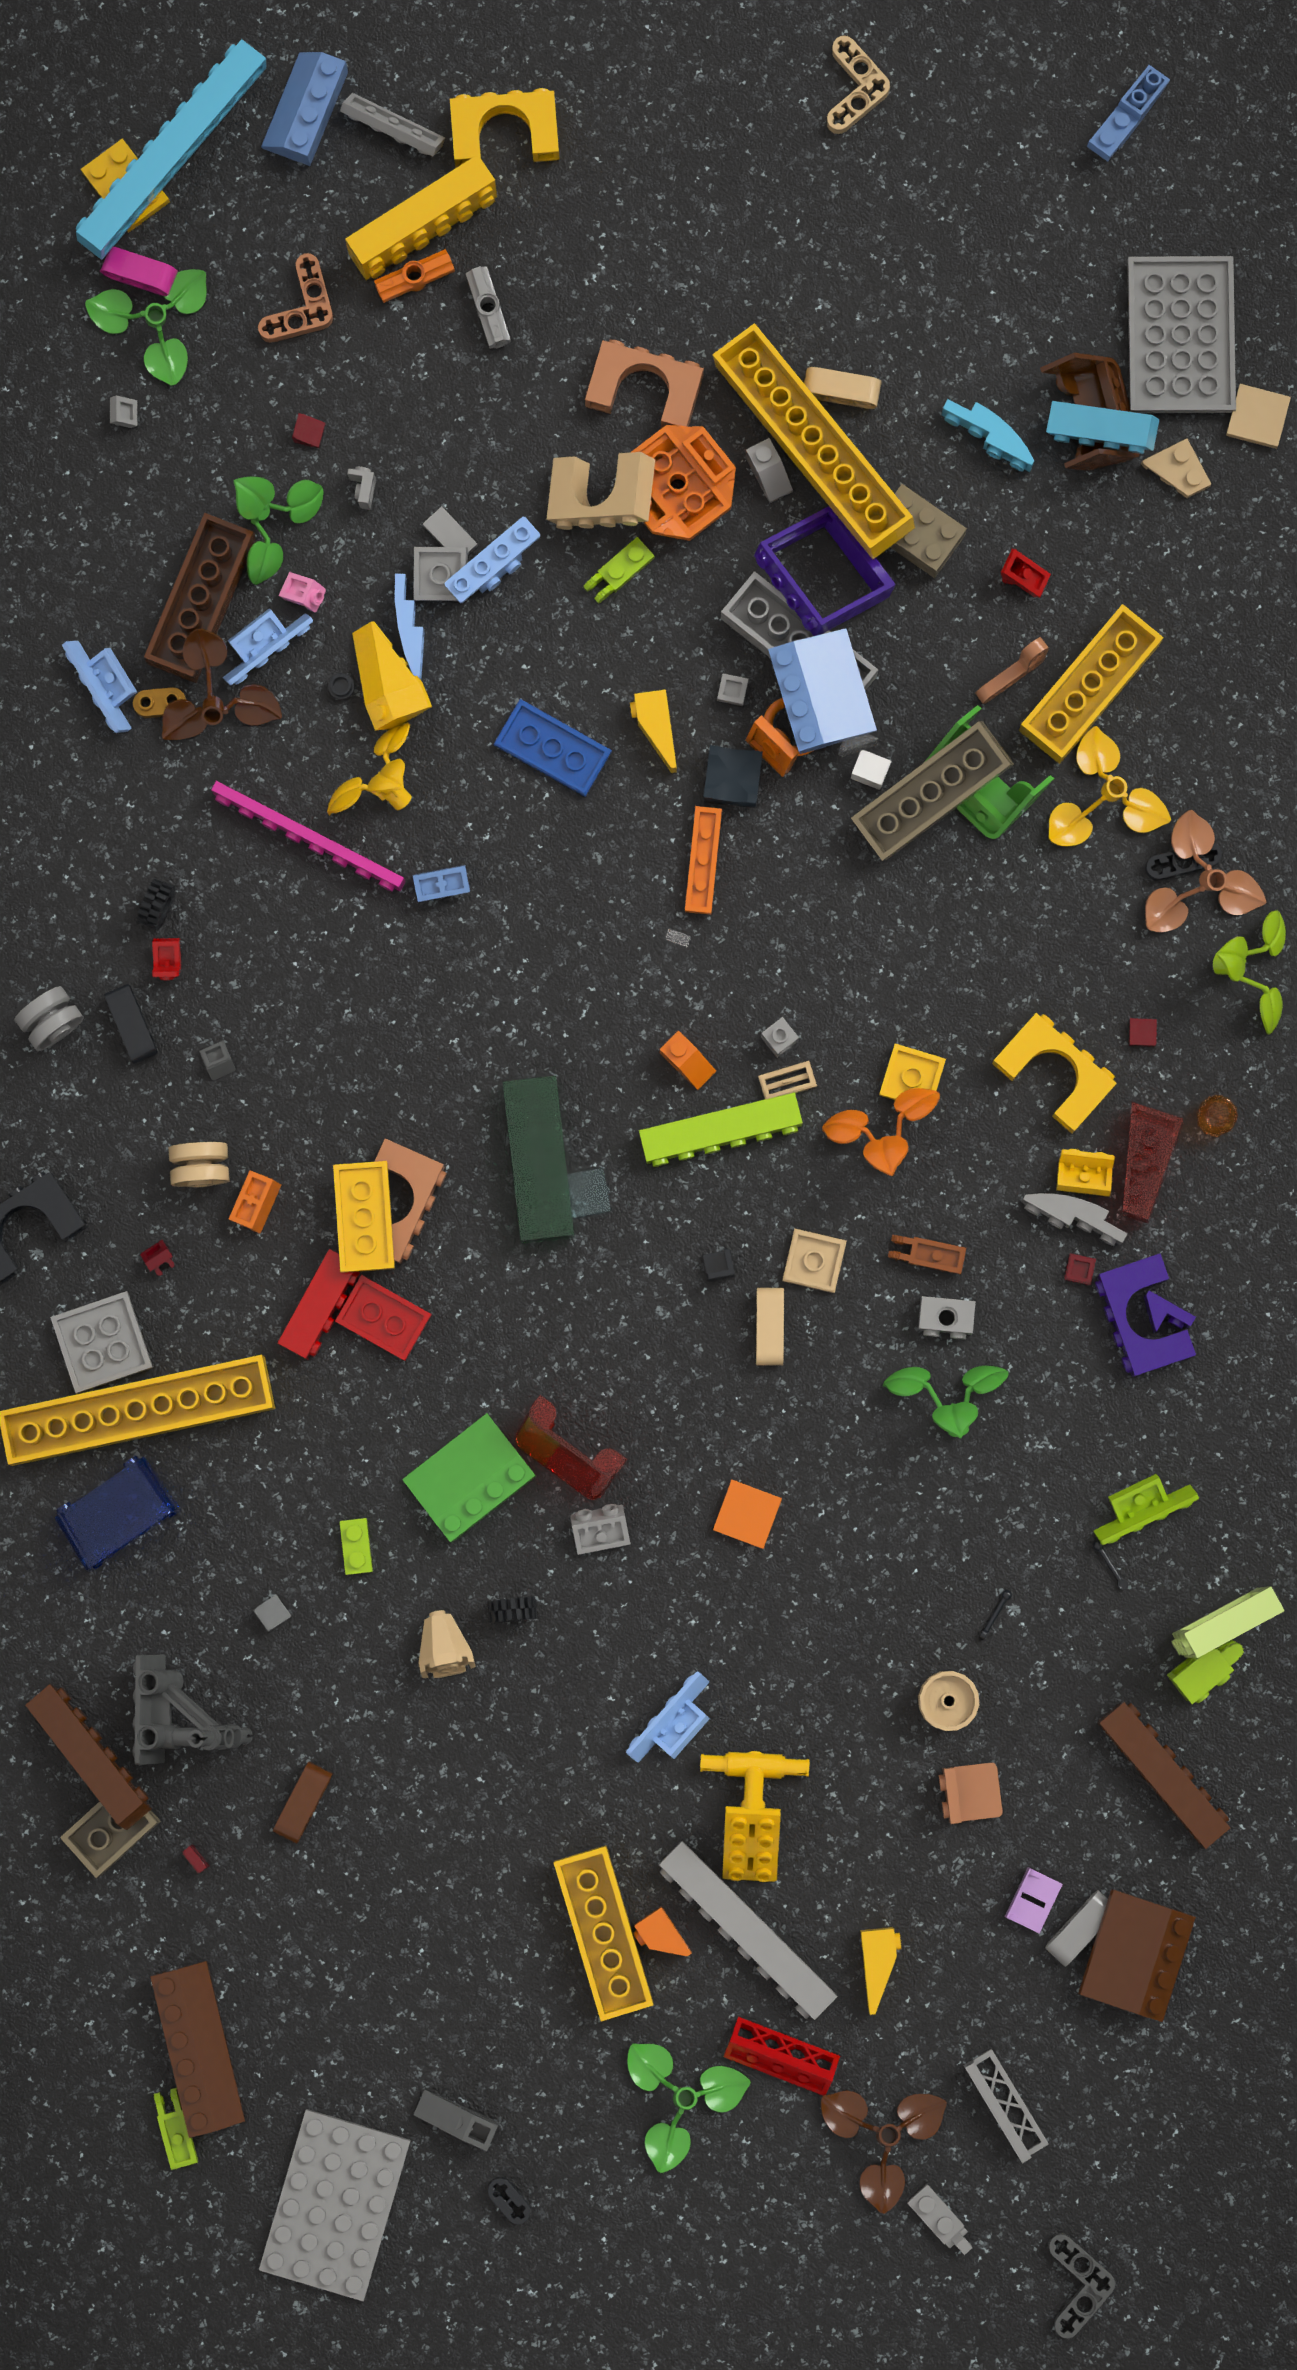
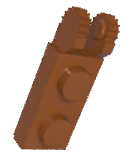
(930, 1254)

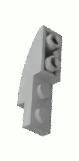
(1065, 1209)

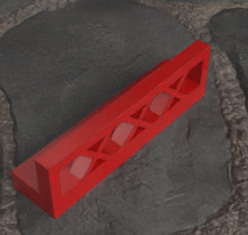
(780, 2061)

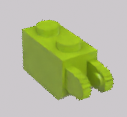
(1199, 1675)

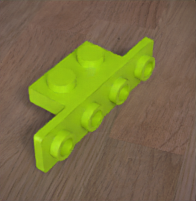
(1142, 1505)

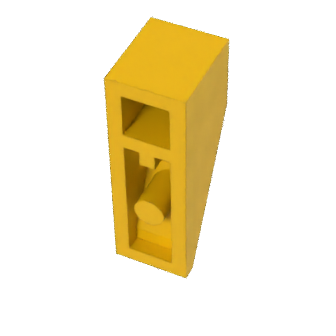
(654, 721)
(879, 1956)

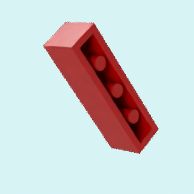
(317, 1307)

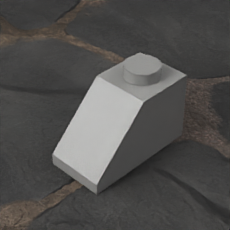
(768, 470)

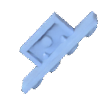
(493, 562)
(260, 640)
(105, 681)
(675, 1723)

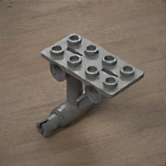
(153, 1698)

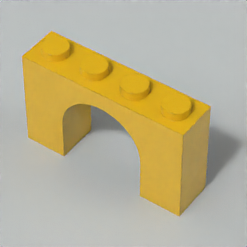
(535, 108)
(1039, 1038)

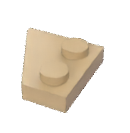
(1179, 468)

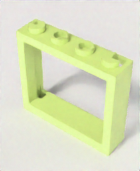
(1227, 1622)

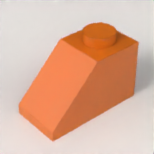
(687, 1060)
(660, 1934)

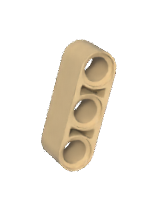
(843, 387)
(770, 1326)

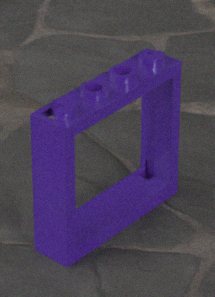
(868, 568)

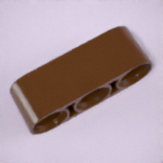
(302, 1802)

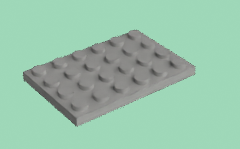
(1181, 334)
(334, 2205)

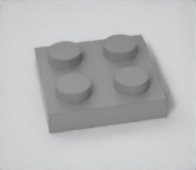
(433, 568)

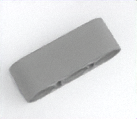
(1078, 1929)

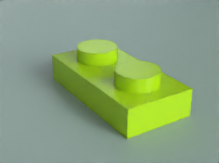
(356, 1546)

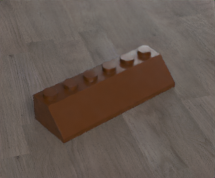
(197, 2049)

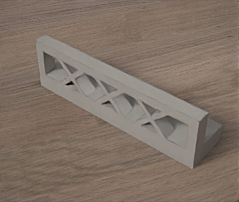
(997, 2111)

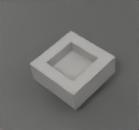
(123, 411)
(732, 689)

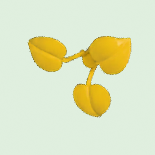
(1100, 755)
(386, 784)

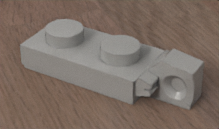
(940, 2218)

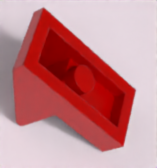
(1024, 573)

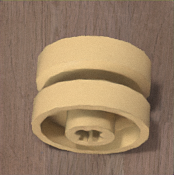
(199, 1167)
(932, 1700)

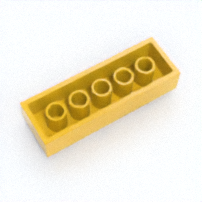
(422, 218)
(1091, 684)
(603, 1933)

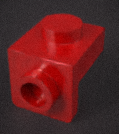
(166, 958)

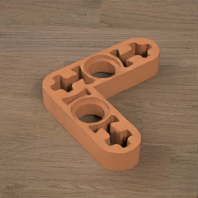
(312, 306)
(1029, 659)

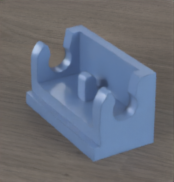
(441, 883)

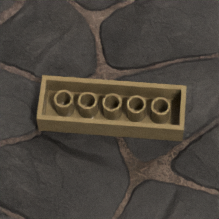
(932, 791)

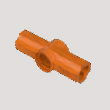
(430, 268)

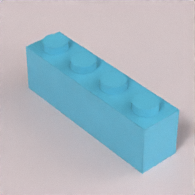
(1103, 426)

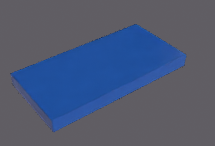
(552, 747)

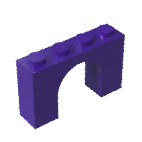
(1140, 1353)

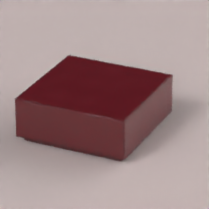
(1142, 1032)
(1080, 1269)
(195, 1859)

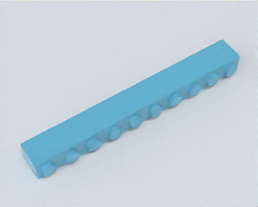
(170, 149)

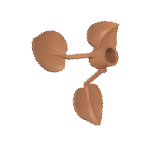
(1238, 889)

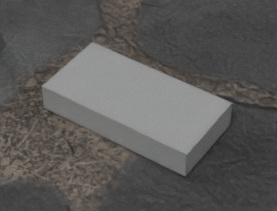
(448, 531)

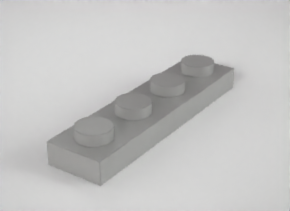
(385, 121)

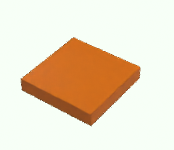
(747, 1514)

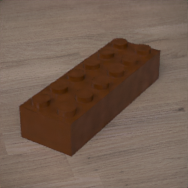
(200, 592)

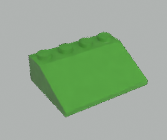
(469, 1478)

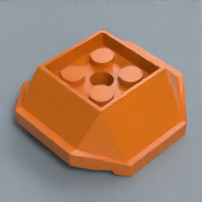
(708, 479)

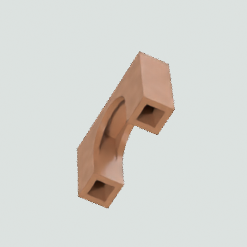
(618, 362)
(423, 1177)

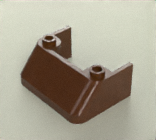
(1093, 383)

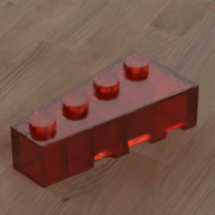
(1150, 1150)

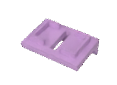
(1026, 1912)

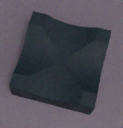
(732, 776)

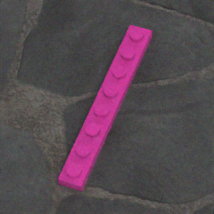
(297, 832)

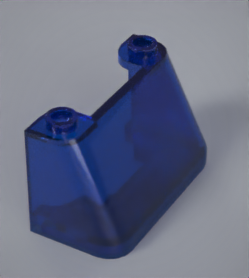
(116, 1513)

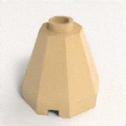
(443, 1647)

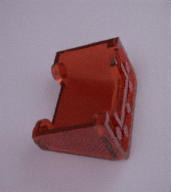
(585, 1475)

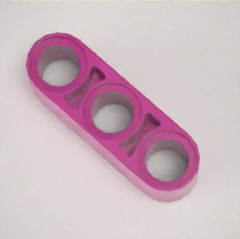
(139, 271)

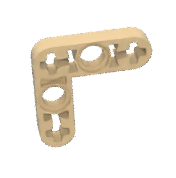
(865, 82)

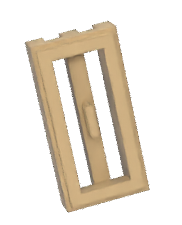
(812, 1084)

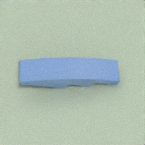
(411, 637)

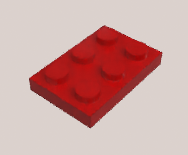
(383, 1318)

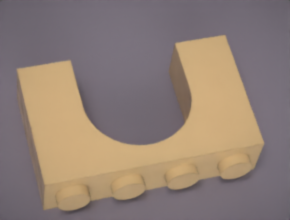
(625, 505)

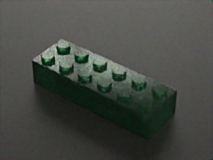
(538, 1159)

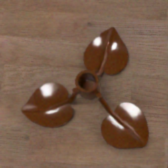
(181, 717)
(921, 2117)

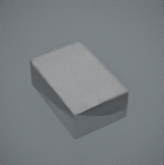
(678, 937)

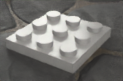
(101, 1342)

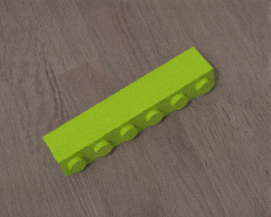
(721, 1128)

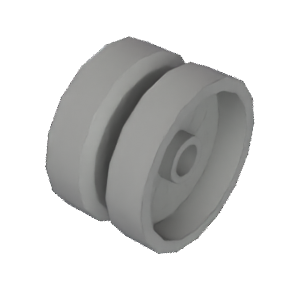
(49, 1018)

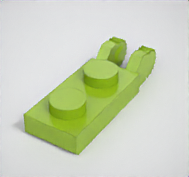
(621, 568)
(178, 2145)

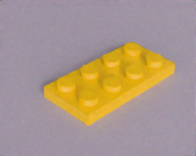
(364, 1216)

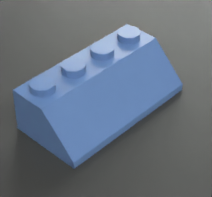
(305, 106)

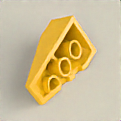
(388, 686)

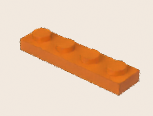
(703, 860)

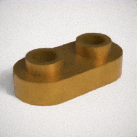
(159, 701)

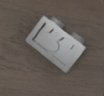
(600, 1528)

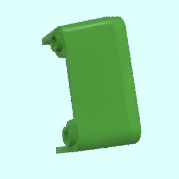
(995, 805)

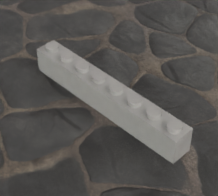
(748, 1930)

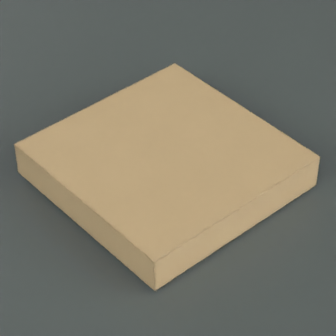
(1258, 416)
(814, 1260)

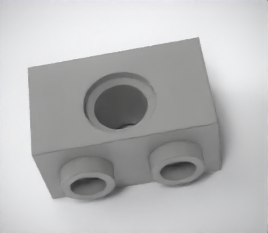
(962, 1312)

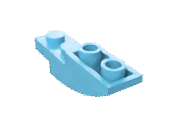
(1000, 437)

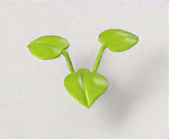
(1232, 958)

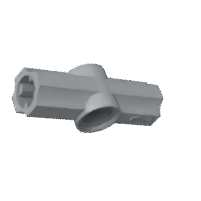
(492, 322)

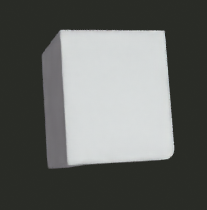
(870, 769)

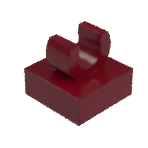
(157, 1255)

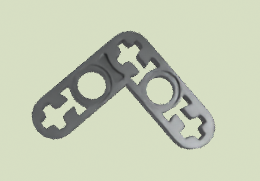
(1087, 2289)

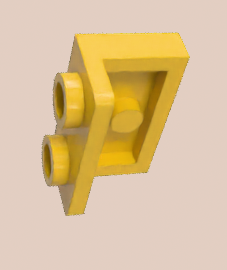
(1085, 1172)

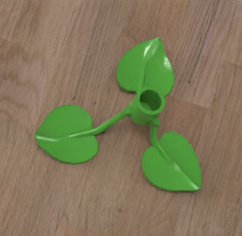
(164, 359)
(253, 503)
(953, 1417)
(722, 2090)

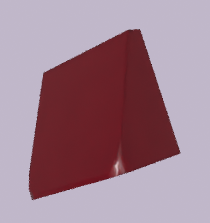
(308, 431)

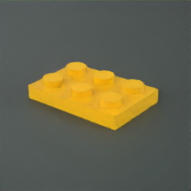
(112, 165)

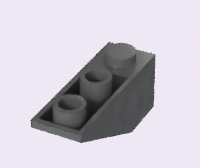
(456, 2120)

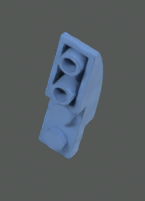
(1128, 113)

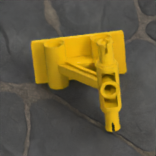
(752, 1829)

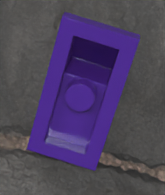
(1159, 1308)

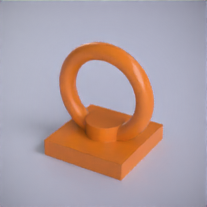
(772, 741)

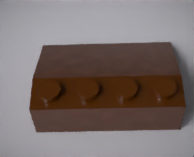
(1136, 1955)

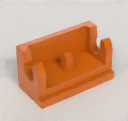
(255, 1201)

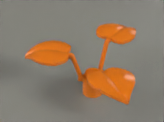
(889, 1150)

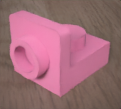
(303, 591)

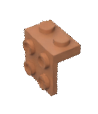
(971, 1792)

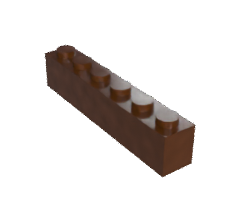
(88, 1756)
(1164, 1775)

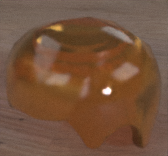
(1216, 1115)

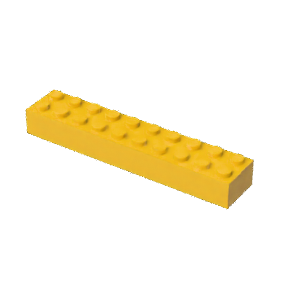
(814, 441)
(136, 1410)

